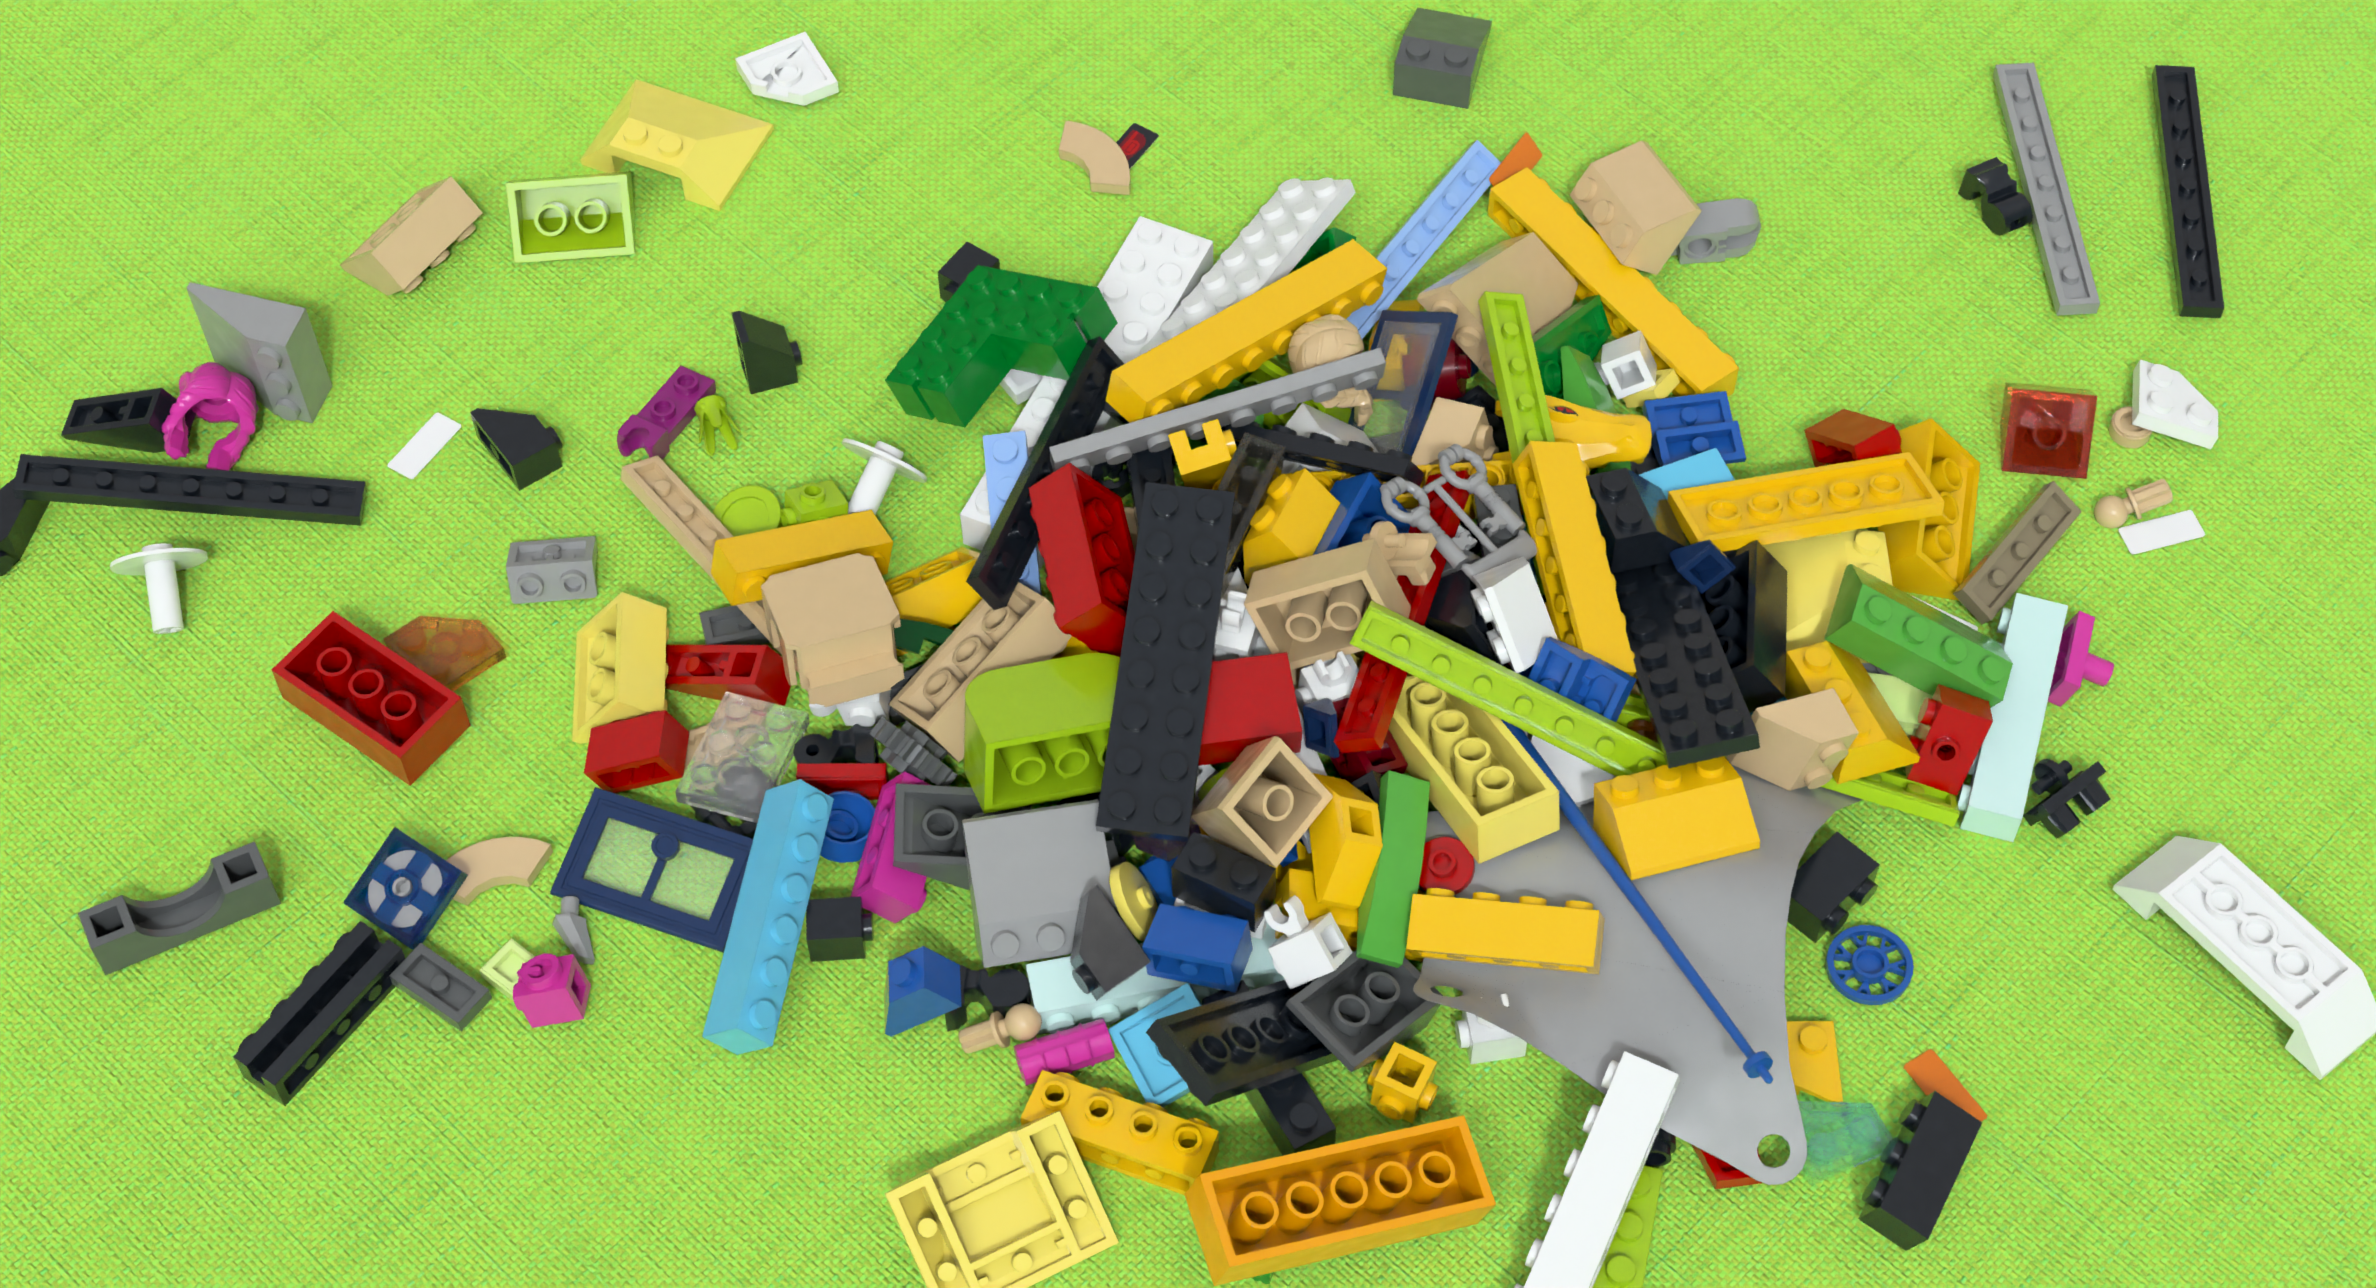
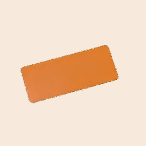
(1522, 155)
(1933, 1075)

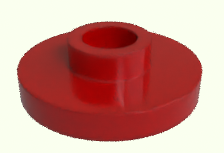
(1446, 865)

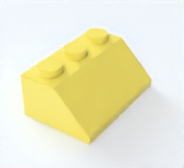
(620, 664)

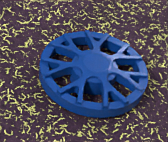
(1869, 965)

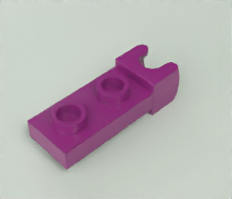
(665, 414)

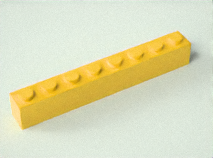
(1629, 299)
(1244, 334)

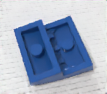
(1692, 426)
(1582, 678)

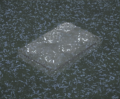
(741, 756)

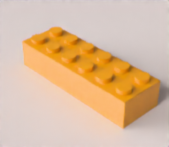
(1338, 1199)

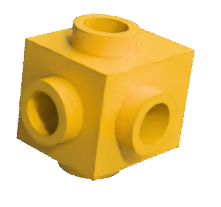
(1403, 1083)

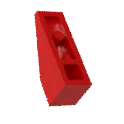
(739, 669)

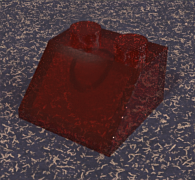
(2046, 430)

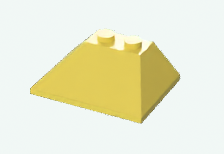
(681, 138)
(1815, 575)
(1003, 1211)

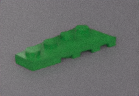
(1581, 328)

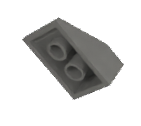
(1440, 57)
(931, 830)
(1363, 1009)

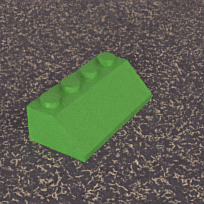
(1915, 639)

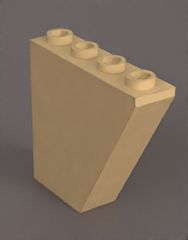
(1511, 266)

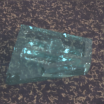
(1840, 1137)

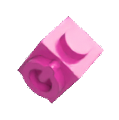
(551, 990)

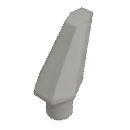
(574, 930)

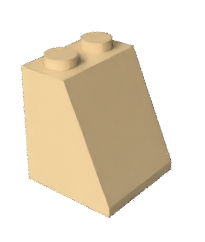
(1262, 802)

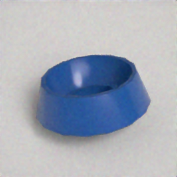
(847, 813)

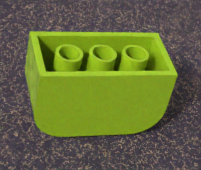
(1039, 730)

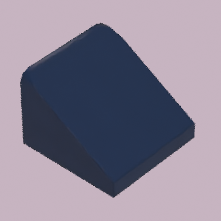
(1702, 564)
(1321, 727)

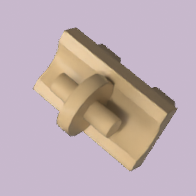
(1405, 552)

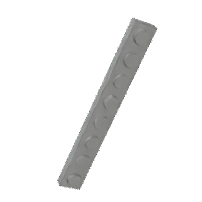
(2046, 190)
(1233, 408)

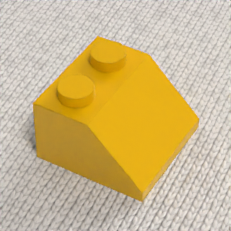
(1288, 522)

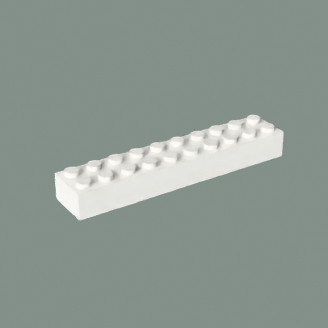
(1142, 290)

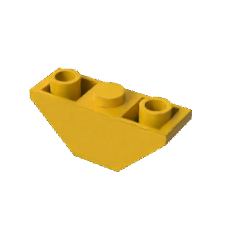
(1344, 844)

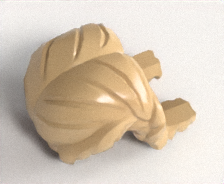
(1328, 341)

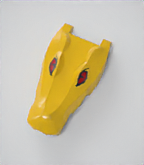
(1599, 434)

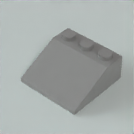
(267, 345)
(1030, 879)

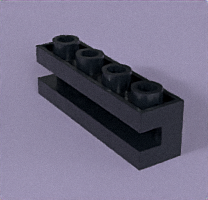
(319, 1014)

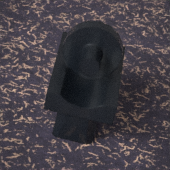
(2082, 787)

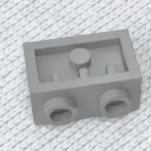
(552, 570)

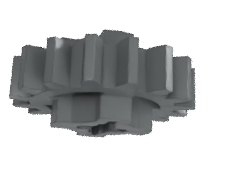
(913, 752)

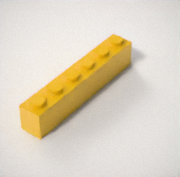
(1572, 552)

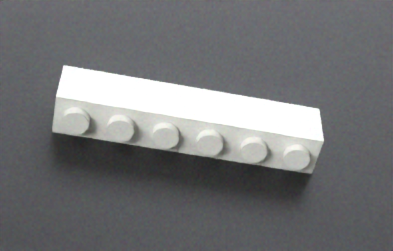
(1602, 1175)

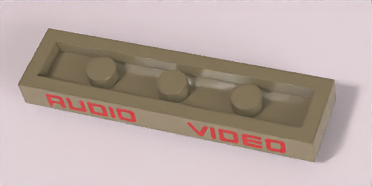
(2017, 552)

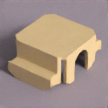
(838, 624)

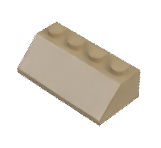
(981, 643)

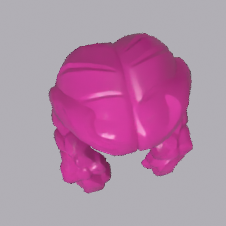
(216, 398)

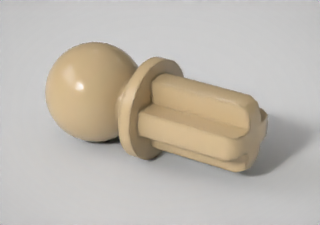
(2113, 511)
(1020, 1022)

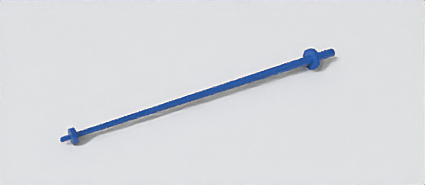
(1756, 1063)

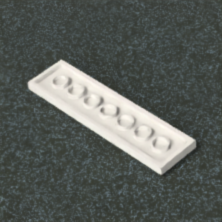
(1262, 251)

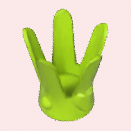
(713, 414)

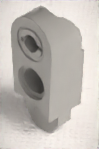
(1720, 232)

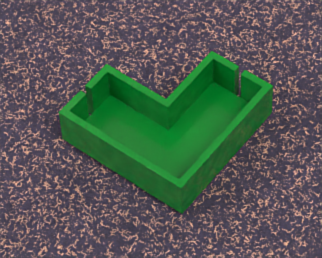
(987, 329)

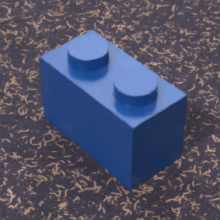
(1198, 947)

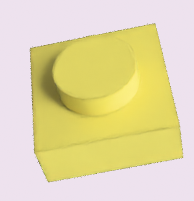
(1665, 383)

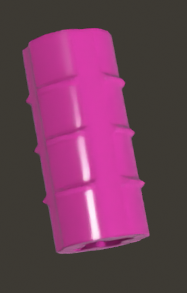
(1064, 1050)

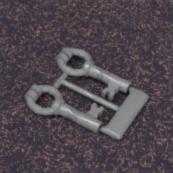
(1476, 484)

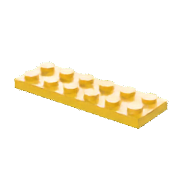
(1807, 502)

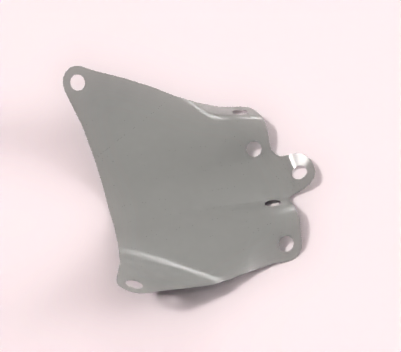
(1729, 926)

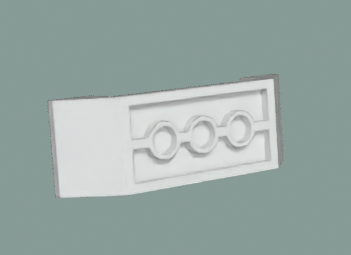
(2261, 944)

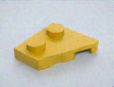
(1814, 1059)

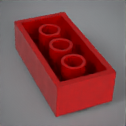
(1085, 556)
(371, 697)

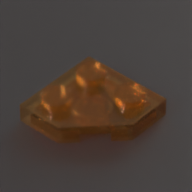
(447, 648)

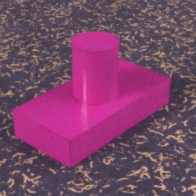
(2076, 662)

